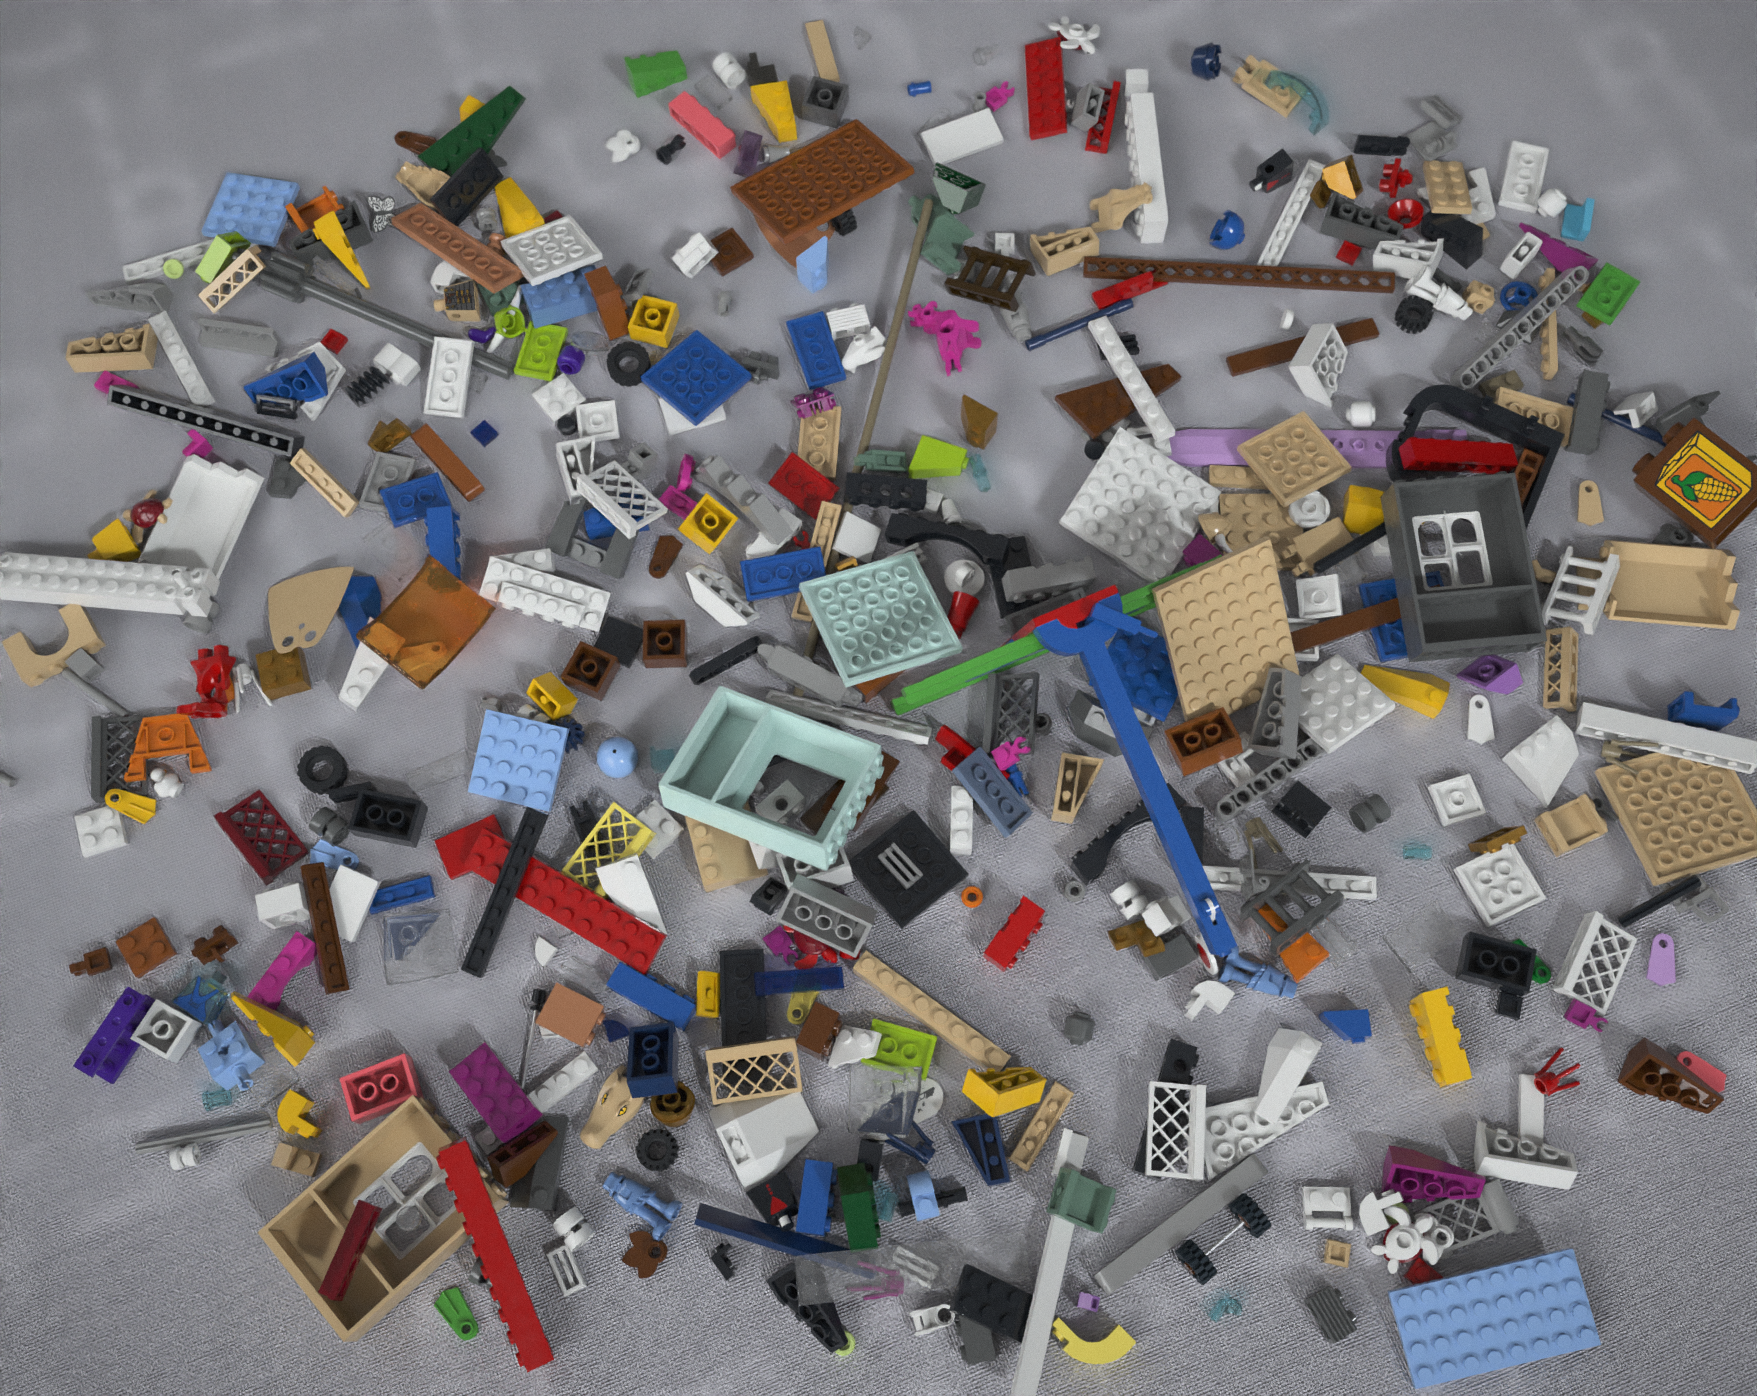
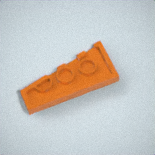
(1303, 954)

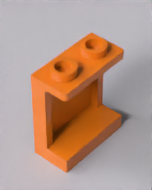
(314, 210)

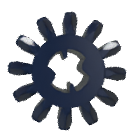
(575, 734)

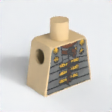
(460, 302)

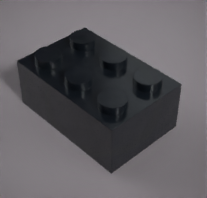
(388, 818)
(1496, 964)

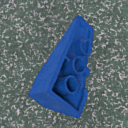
(360, 603)

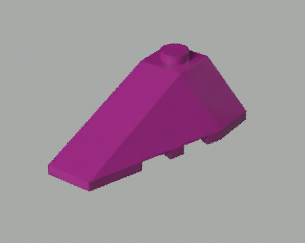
(1558, 253)
(1427, 1177)

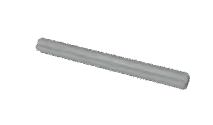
(203, 1136)

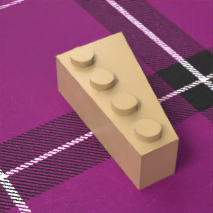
(114, 352)

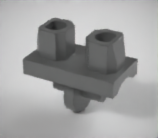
(761, 370)

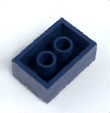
(653, 1060)

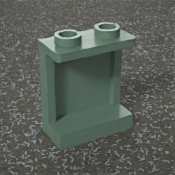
(1081, 1200)

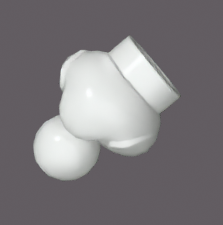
(167, 784)

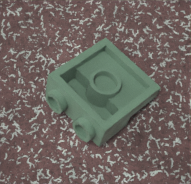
(500, 299)

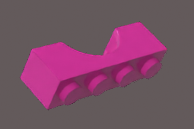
(295, 955)

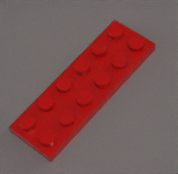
(1045, 89)

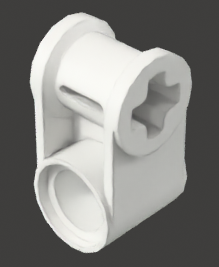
(930, 1319)

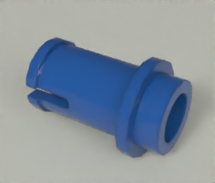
(919, 88)

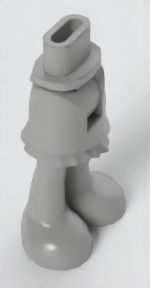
(1018, 321)

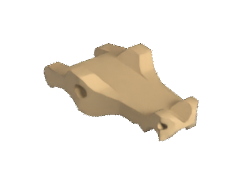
(1117, 205)

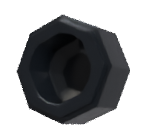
(567, 425)

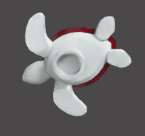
(1074, 35)
(1406, 1239)

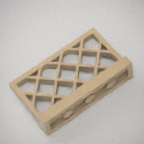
(749, 1050)

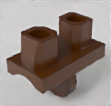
(215, 947)

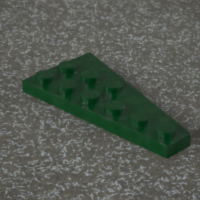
(478, 130)

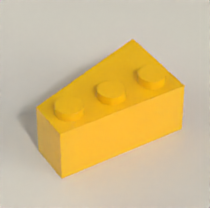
(776, 108)
(1004, 1090)

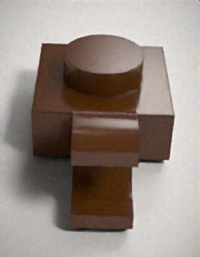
(94, 963)

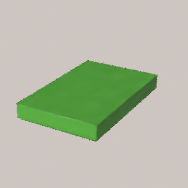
(1608, 293)

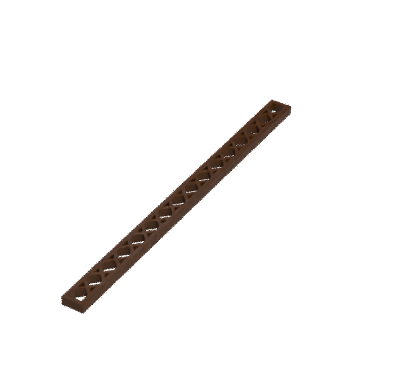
(1238, 279)

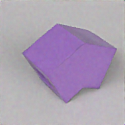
(1088, 1302)

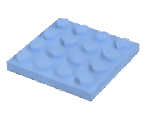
(251, 208)
(518, 760)

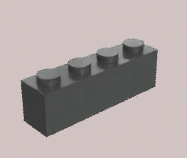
(1587, 412)

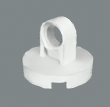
(964, 577)

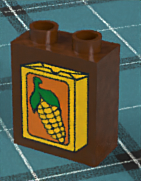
(1699, 482)

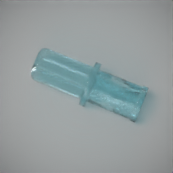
(980, 473)

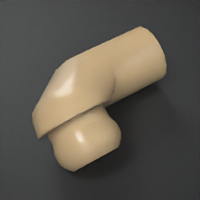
(1543, 575)

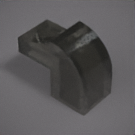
(759, 75)

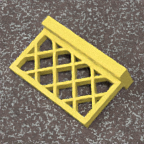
(637, 845)

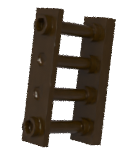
(990, 295)

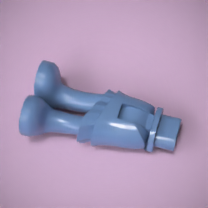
(1265, 977)
(634, 1195)

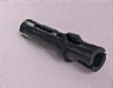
(943, 1198)

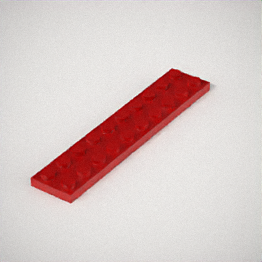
(571, 904)

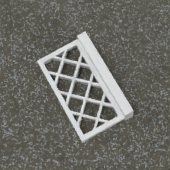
(609, 505)
(1581, 950)
(1195, 1127)

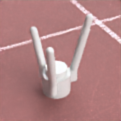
(242, 677)

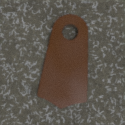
(414, 142)
(664, 555)

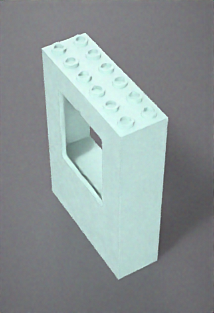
(731, 752)

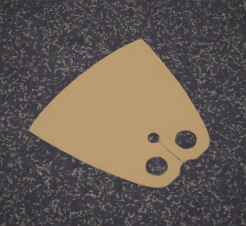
(306, 600)

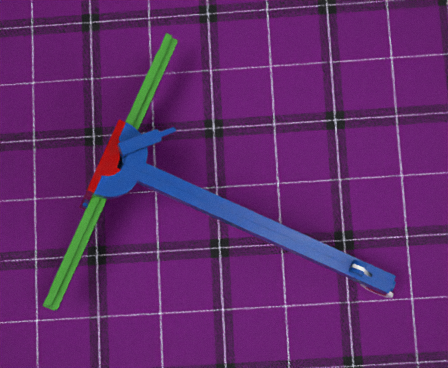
(1082, 630)

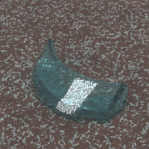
(1307, 91)

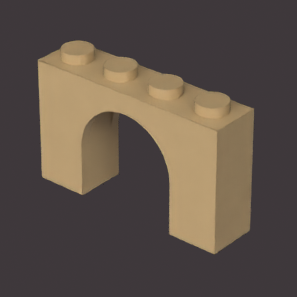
(36, 668)

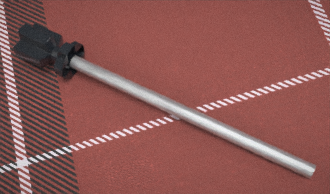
(538, 997)

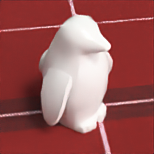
(864, 349)

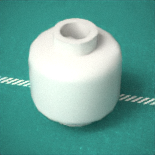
(1552, 202)
(1361, 414)

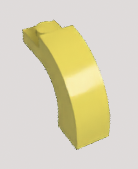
(1106, 1350)

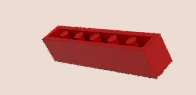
(1457, 455)

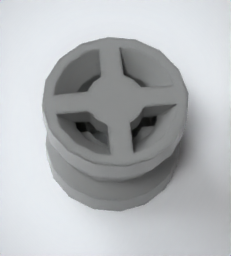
(487, 220)

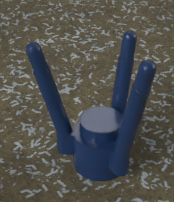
(922, 1151)

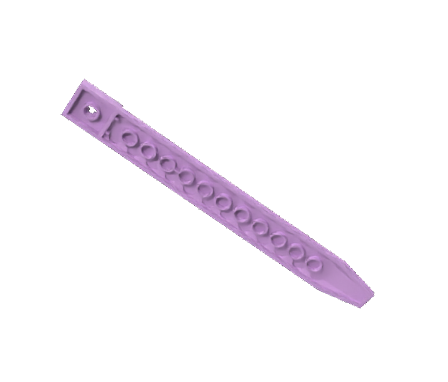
(1220, 446)

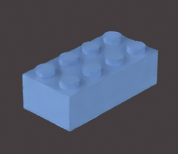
(559, 298)

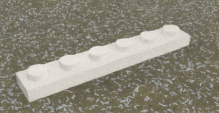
(181, 359)
(547, 1094)

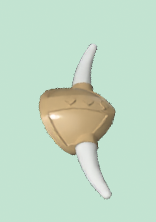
(1216, 527)

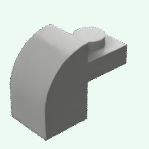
(639, 463)

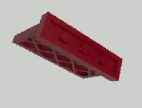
(248, 850)

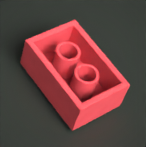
(380, 1088)

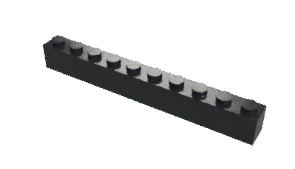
(205, 420)

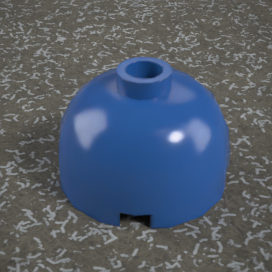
(1228, 232)

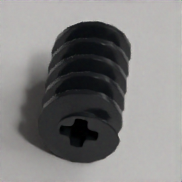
(366, 385)

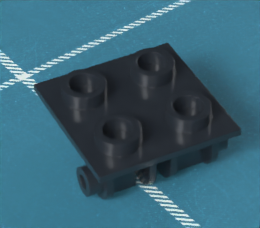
(1301, 809)

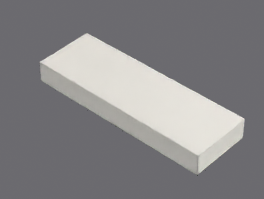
(1530, 1110)

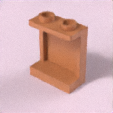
(571, 1015)

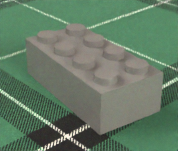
(826, 915)

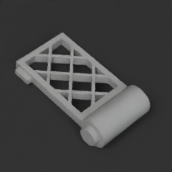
(1496, 1210)

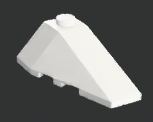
(629, 889)
(1285, 1066)

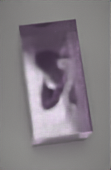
(747, 154)

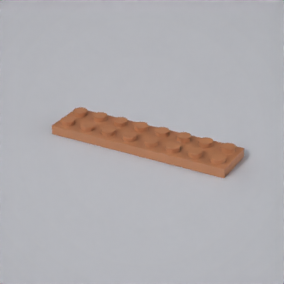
(457, 247)

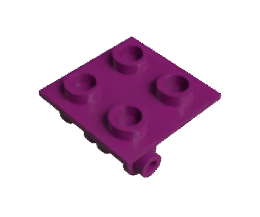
(804, 401)

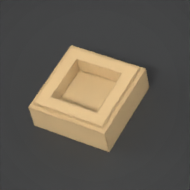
(1337, 1253)

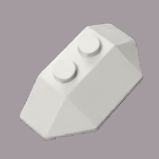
(721, 597)

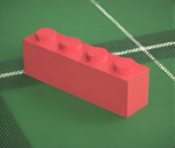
(702, 124)

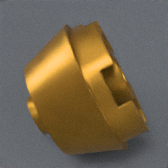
(673, 1108)

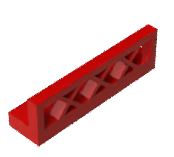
(1109, 117)

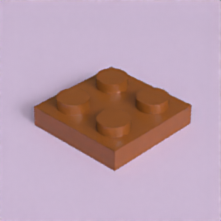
(146, 947)

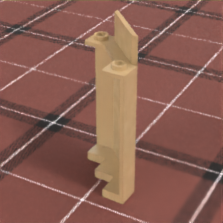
(1667, 584)

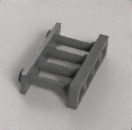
(1296, 928)

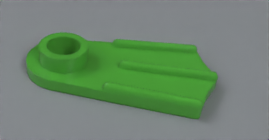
(457, 1312)

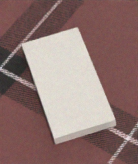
(962, 137)
(1523, 176)
(449, 377)

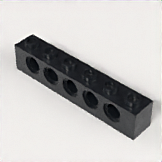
(1187, 1056)

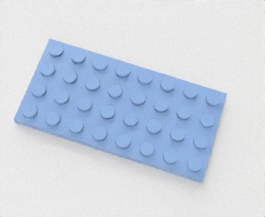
(1493, 1318)

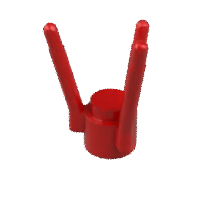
(1548, 1082)

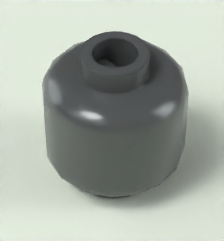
(1079, 1028)

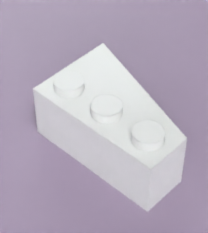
(1407, 258)

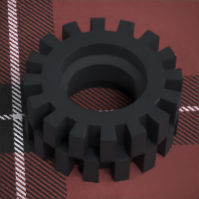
(844, 223)
(1415, 305)
(643, 1150)

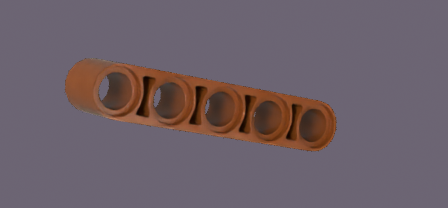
(447, 462)

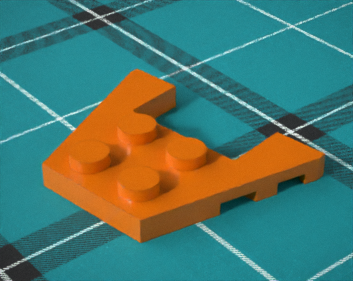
(166, 737)

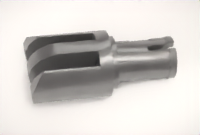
(1583, 346)

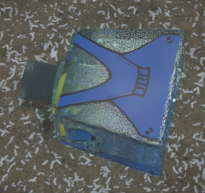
(203, 998)

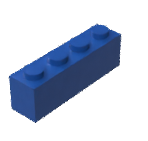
(652, 996)

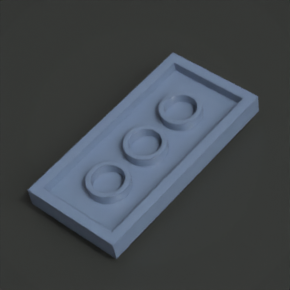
(992, 791)

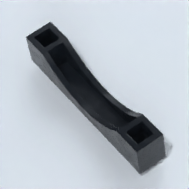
(909, 530)
(1092, 862)

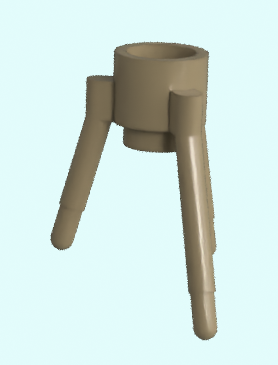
(1612, 750)
(1258, 829)

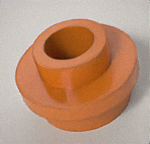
(975, 891)

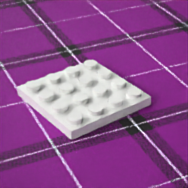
(551, 250)
(1339, 703)

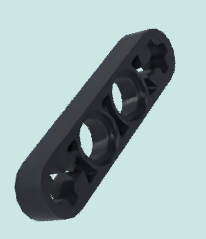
(725, 660)

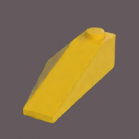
(1362, 509)
(1412, 689)

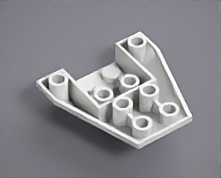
(763, 1134)

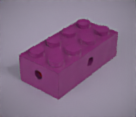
(495, 1093)

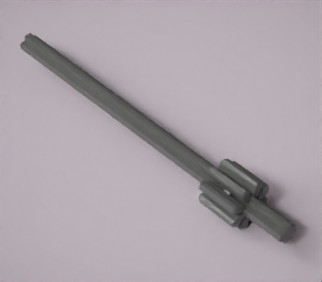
(294, 279)

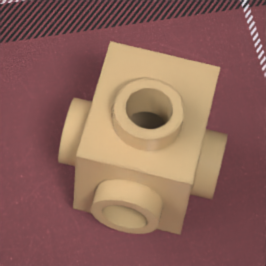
(1479, 296)

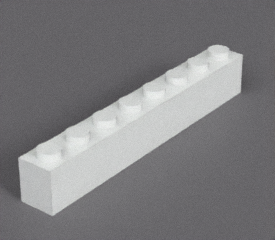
(1672, 737)

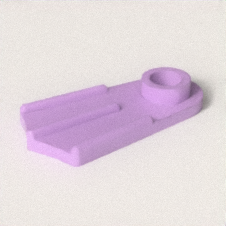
(1661, 961)

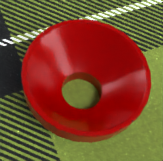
(1406, 209)

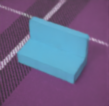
(1577, 220)

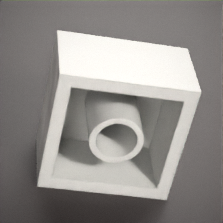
(283, 905)
(166, 1031)

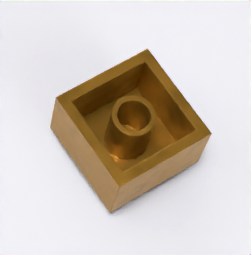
(283, 673)

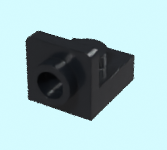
(724, 1265)

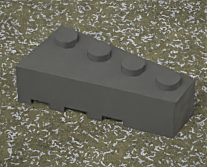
(1358, 224)

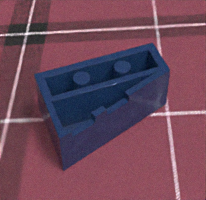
(986, 1145)

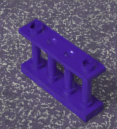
(111, 1044)

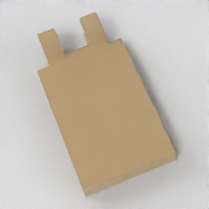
(1280, 100)
(1317, 544)

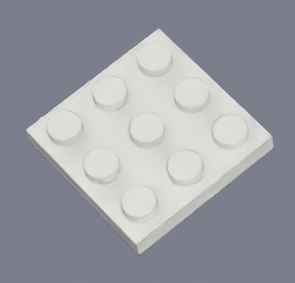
(1499, 884)

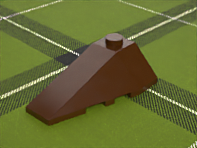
(890, 765)
(1659, 1074)

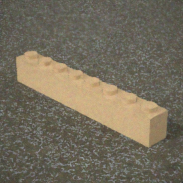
(930, 1013)

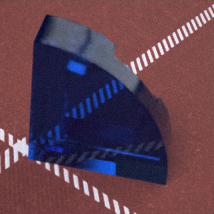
(615, 1030)

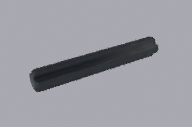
(1659, 901)

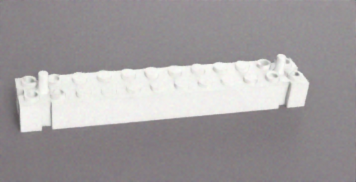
(107, 584)

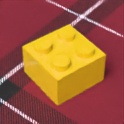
(653, 321)
(707, 523)

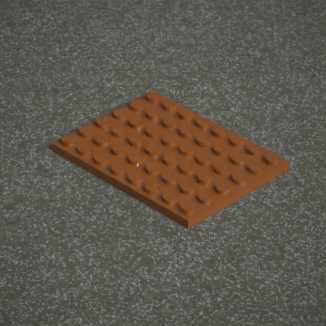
(821, 181)

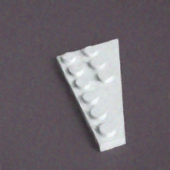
(1237, 1131)

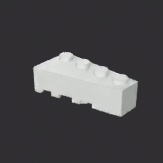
(362, 676)

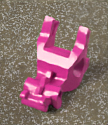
(950, 330)

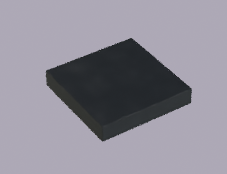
(620, 640)

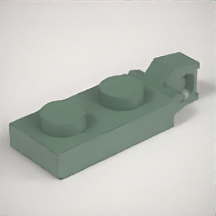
(882, 461)

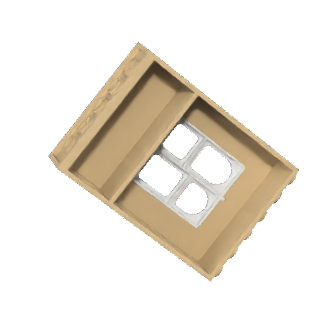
(313, 1224)

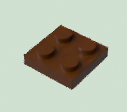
(731, 250)

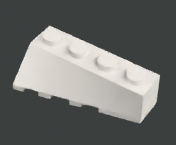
(1521, 1160)

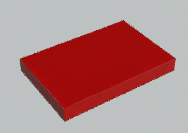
(803, 485)
(457, 845)

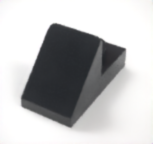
(769, 896)

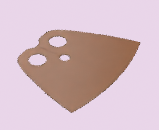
(797, 246)

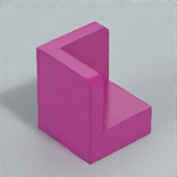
(198, 446)

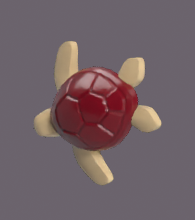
(146, 514)

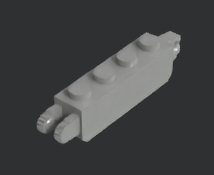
(808, 676)

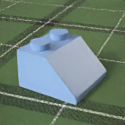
(813, 266)

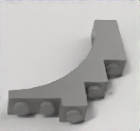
(754, 505)

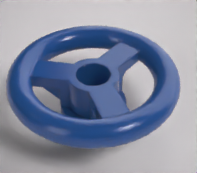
(1520, 296)

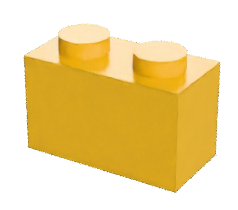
(551, 696)

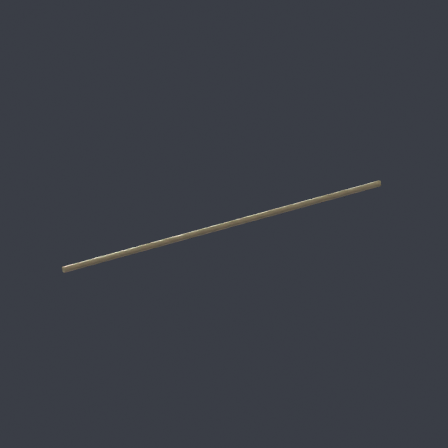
(877, 394)

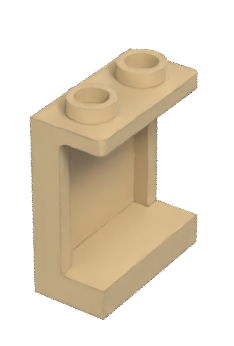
(1571, 825)

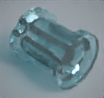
(216, 1098)

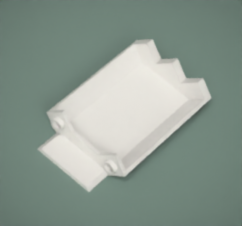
(204, 516)

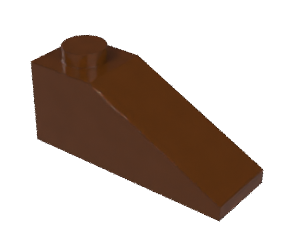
(520, 1155)

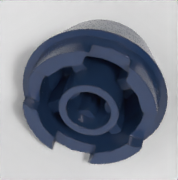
(1206, 61)

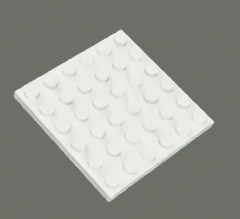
(1139, 507)

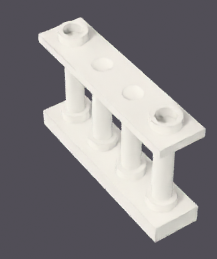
(1595, 602)

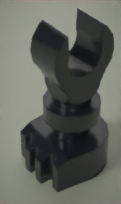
(664, 153)

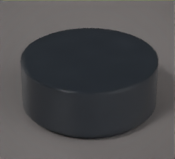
(1094, 448)

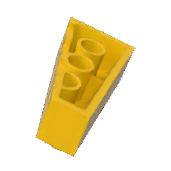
(1440, 1037)

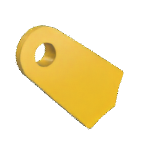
(132, 805)

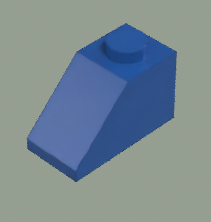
(1348, 1024)

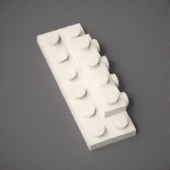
(544, 595)

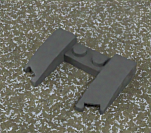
(565, 543)

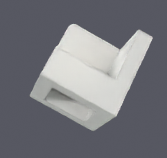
(1136, 81)

